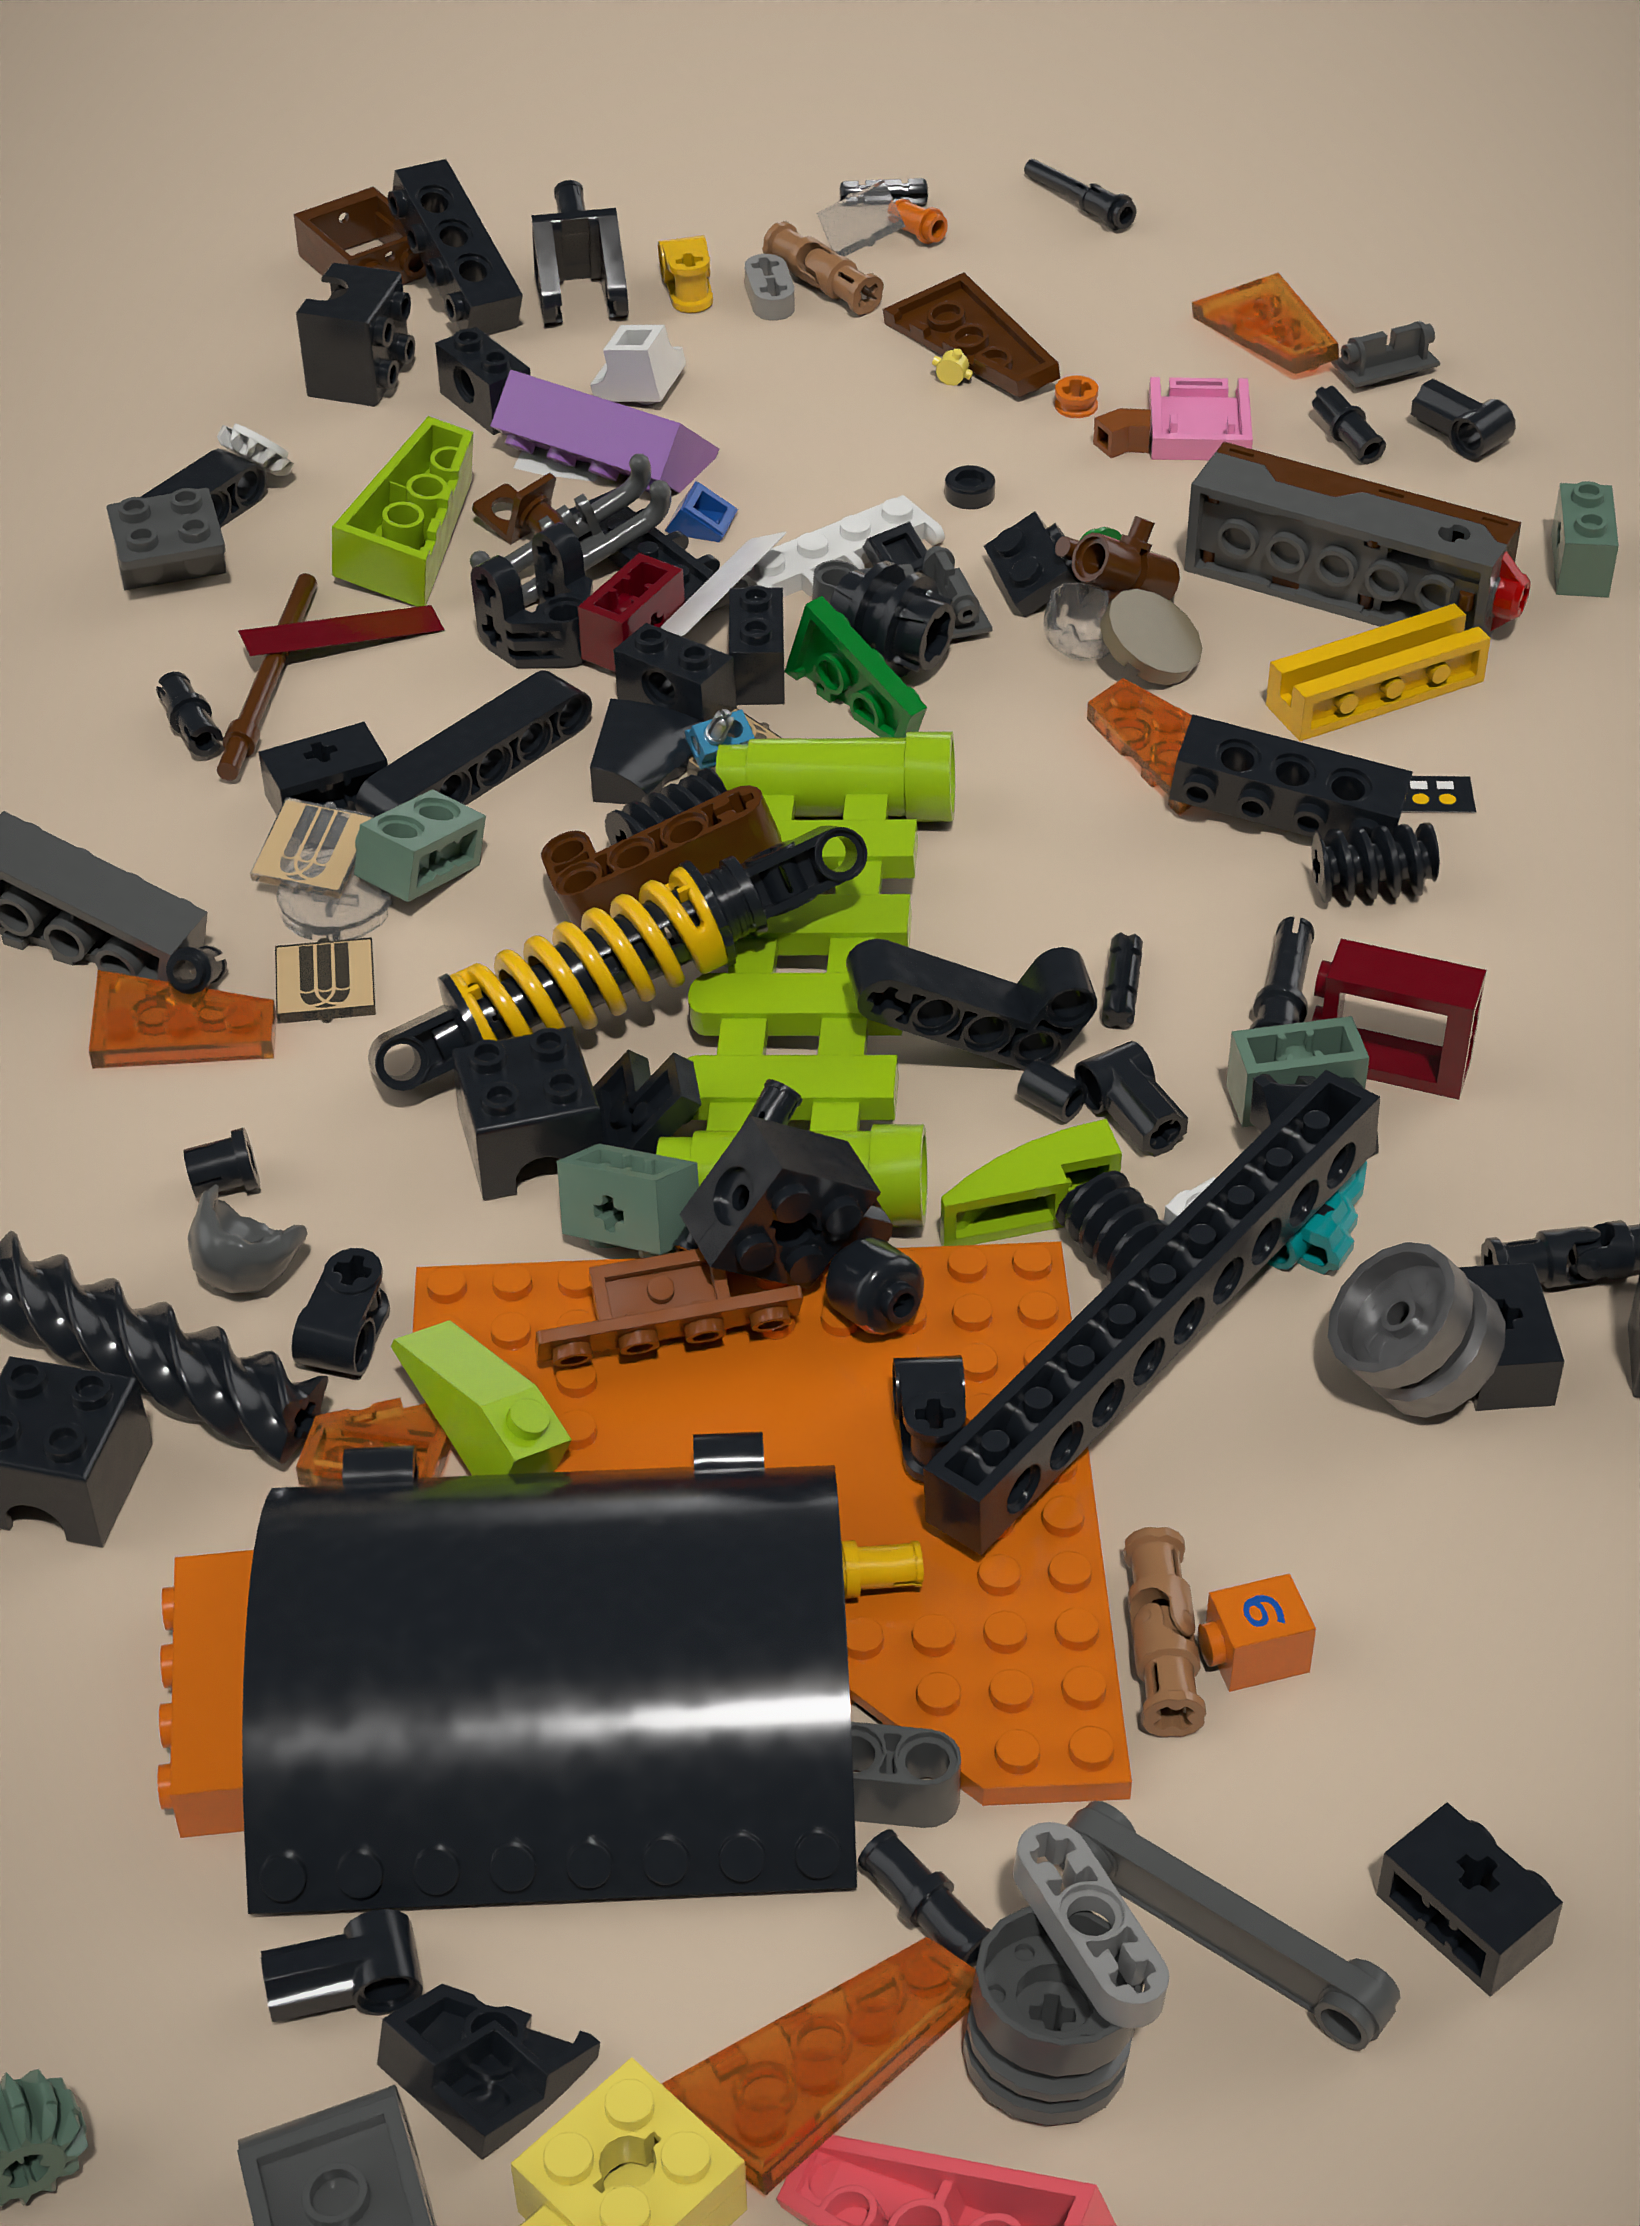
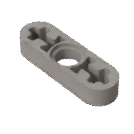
(1091, 1956)

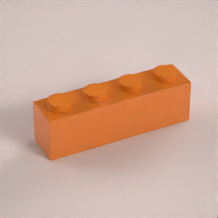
(207, 1692)

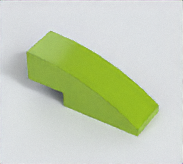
(1025, 1186)

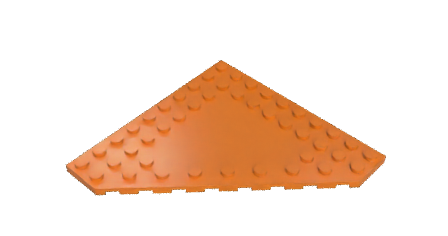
(994, 1645)

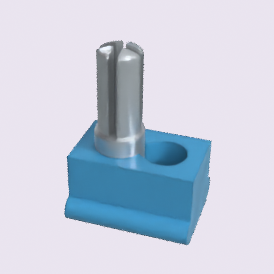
(708, 735)

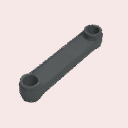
(1347, 1997)

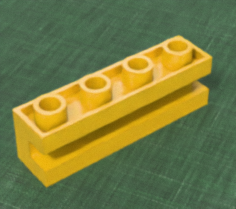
(1376, 672)

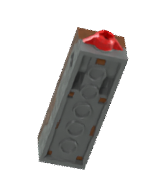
(1349, 543)

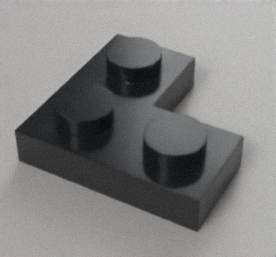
(645, 1106)

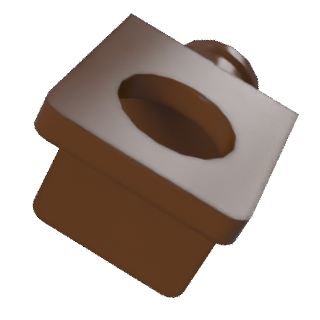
(528, 508)

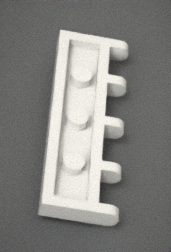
(794, 562)

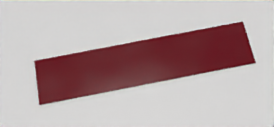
(340, 630)

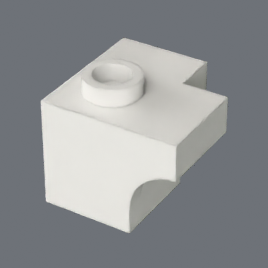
(638, 365)

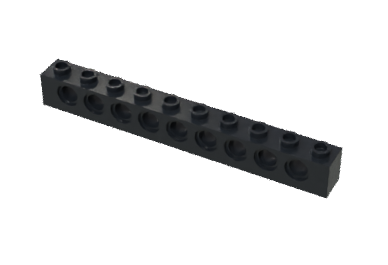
(1148, 1313)

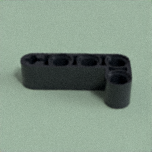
(974, 1008)

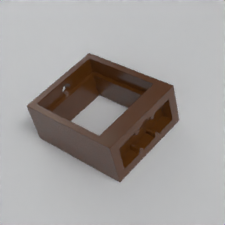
(367, 217)

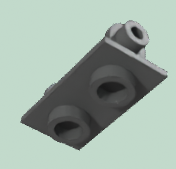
(1371, 360)
(952, 584)

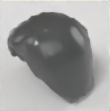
(237, 1250)

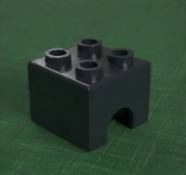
(357, 336)
(524, 1104)
(69, 1444)

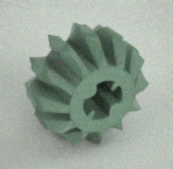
(38, 2135)

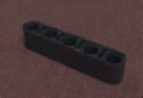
(483, 745)

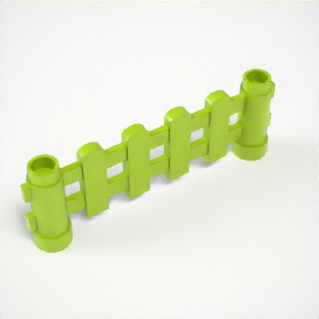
(840, 1085)

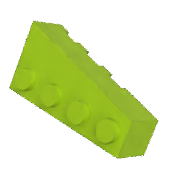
(406, 515)

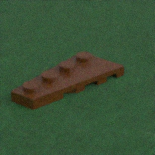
(968, 319)

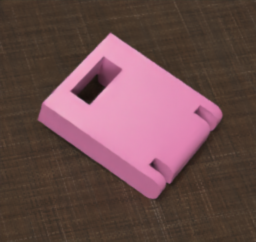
(1198, 417)

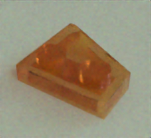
(376, 1426)

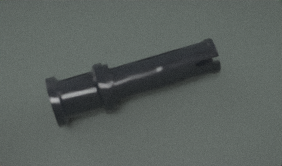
(1282, 998)

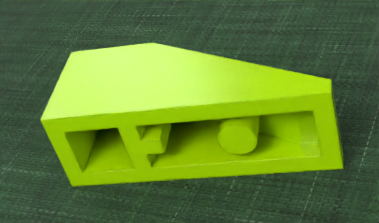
(482, 1403)

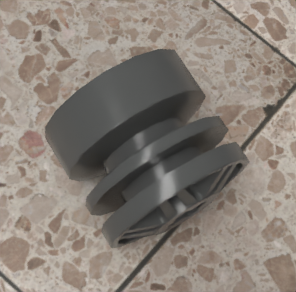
(1034, 2032)

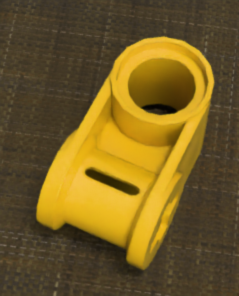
(686, 272)

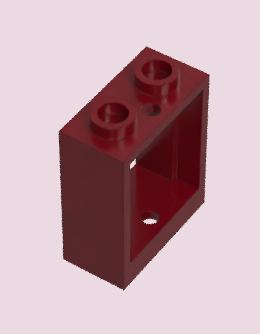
(1411, 983)

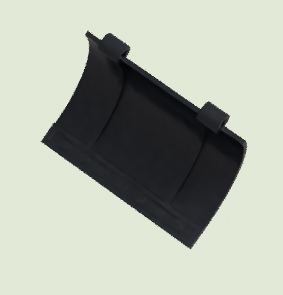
(547, 1685)

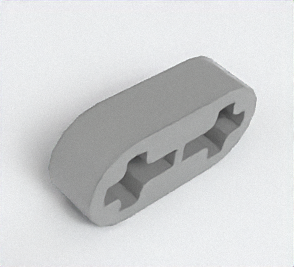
(769, 287)

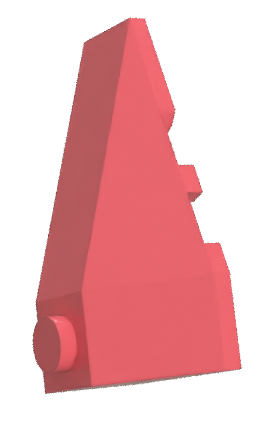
(896, 2186)

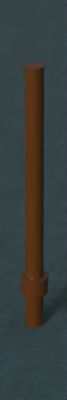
(243, 732)

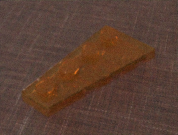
(820, 2064)

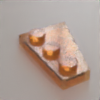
(1270, 322)
(1142, 728)
(154, 1024)

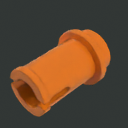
(926, 224)

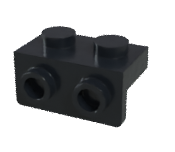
(1029, 563)

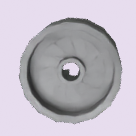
(1416, 1329)

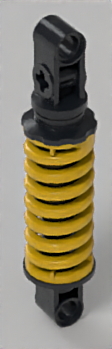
(619, 951)

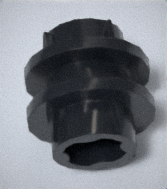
(897, 615)

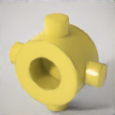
(952, 367)

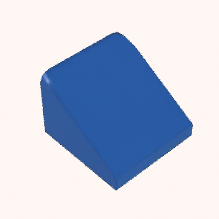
(702, 515)

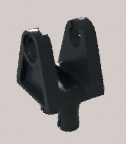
(574, 247)

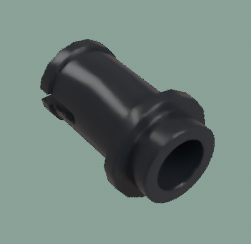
(189, 958)

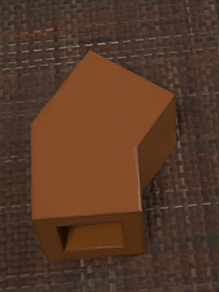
(1122, 431)

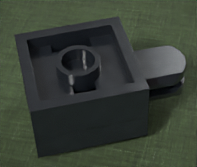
(783, 1204)

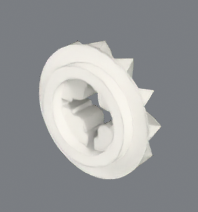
(255, 449)

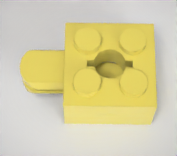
(667, 2161)

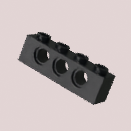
(455, 248)
(1284, 781)

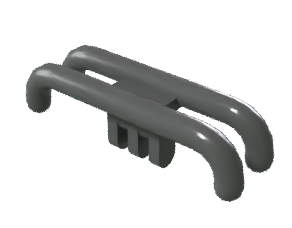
(585, 523)

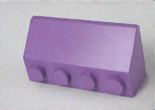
(597, 432)

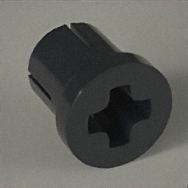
(224, 1163)

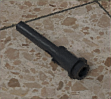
(1116, 210)

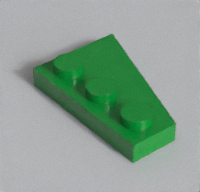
(853, 672)

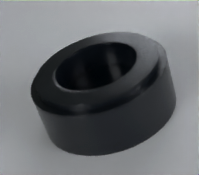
(969, 487)

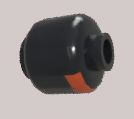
(874, 1285)

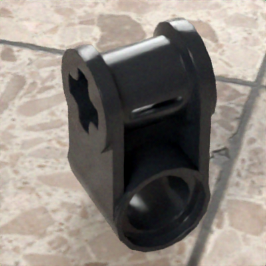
(343, 1314)
(928, 1406)

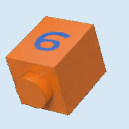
(1257, 1632)

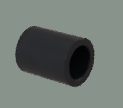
(1052, 1090)

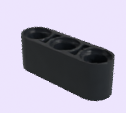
(232, 482)

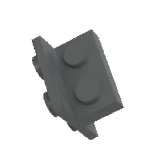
(167, 538)

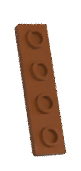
(663, 1300)

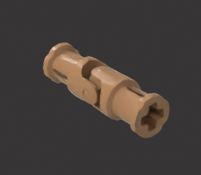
(824, 268)
(1164, 1632)

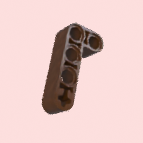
(721, 827)

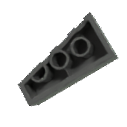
(87, 906)

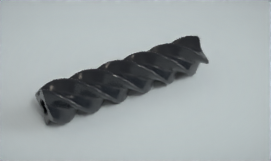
(182, 1371)

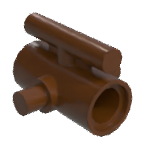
(1121, 563)

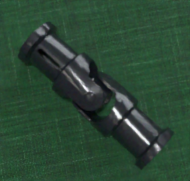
(1589, 1252)

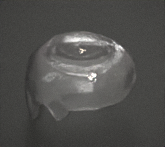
(1074, 621)

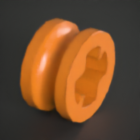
(1076, 396)

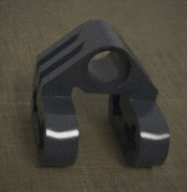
(551, 632)

